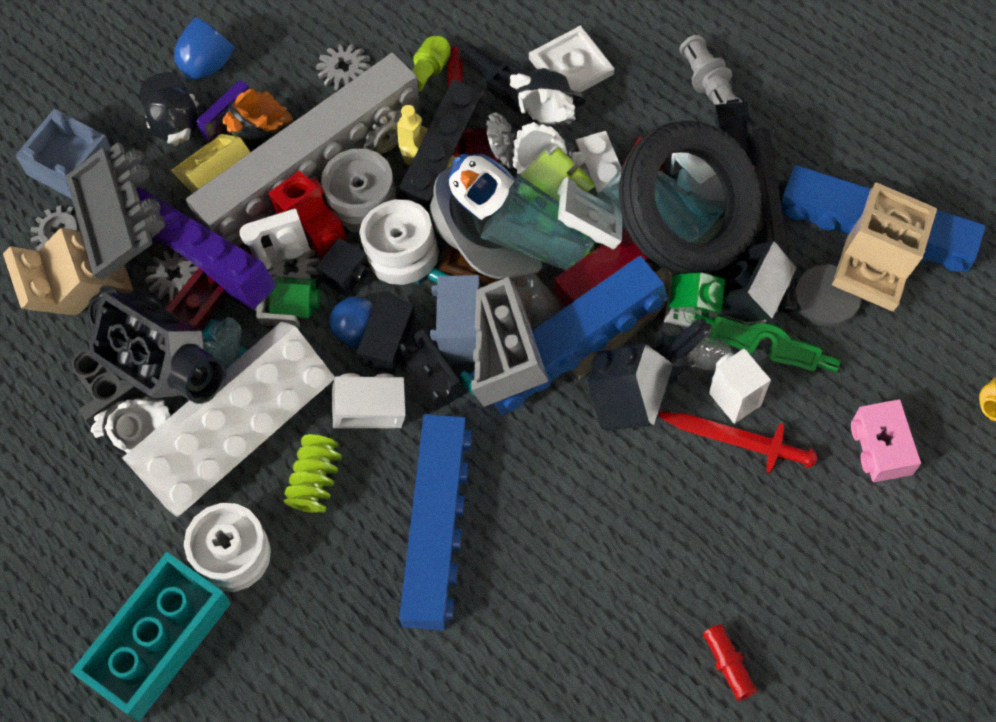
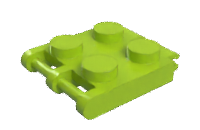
(551, 168)

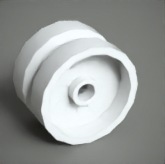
(399, 241)
(225, 527)

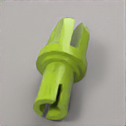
(430, 59)

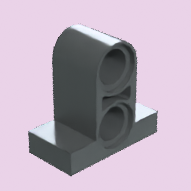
(100, 383)

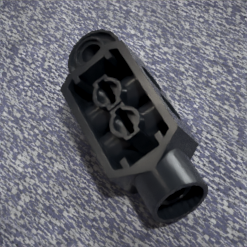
(152, 347)

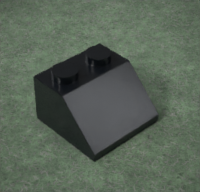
(756, 282)
(628, 386)

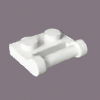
(589, 214)
(285, 234)

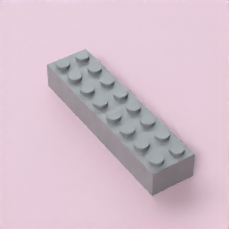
(305, 145)

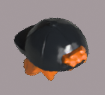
(256, 117)

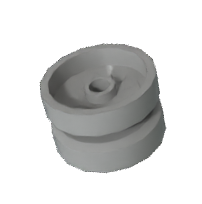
(356, 184)

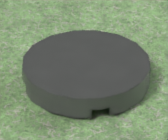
(821, 301)

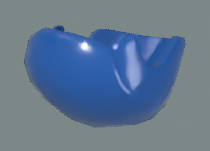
(350, 320)

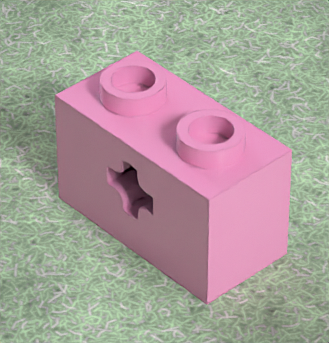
(890, 424)

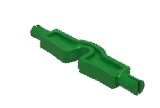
(782, 347)

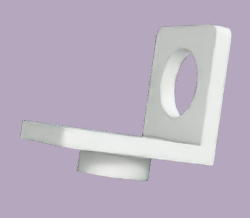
(693, 165)
(273, 319)

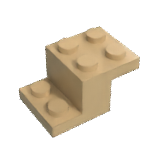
(884, 246)
(59, 275)

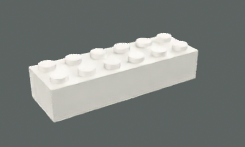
(211, 438)

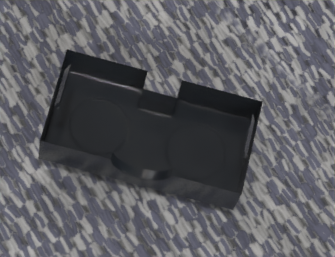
(736, 121)

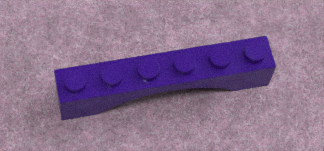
(224, 262)

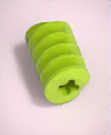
(311, 473)

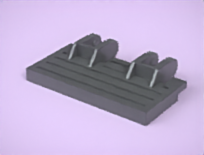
(109, 208)

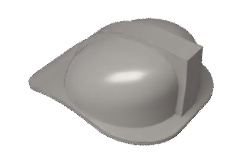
(463, 232)

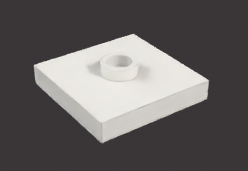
(574, 57)

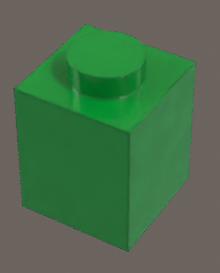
(696, 293)
(294, 297)

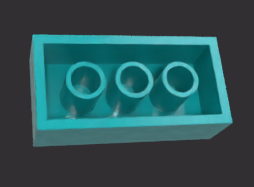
(152, 636)

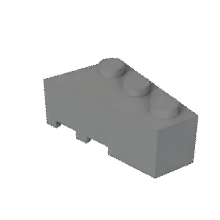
(505, 345)

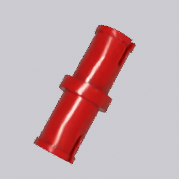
(729, 662)

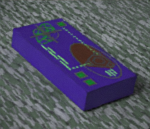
(211, 121)

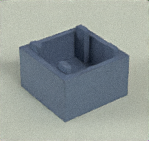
(58, 149)
(456, 318)

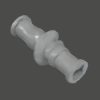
(710, 73)

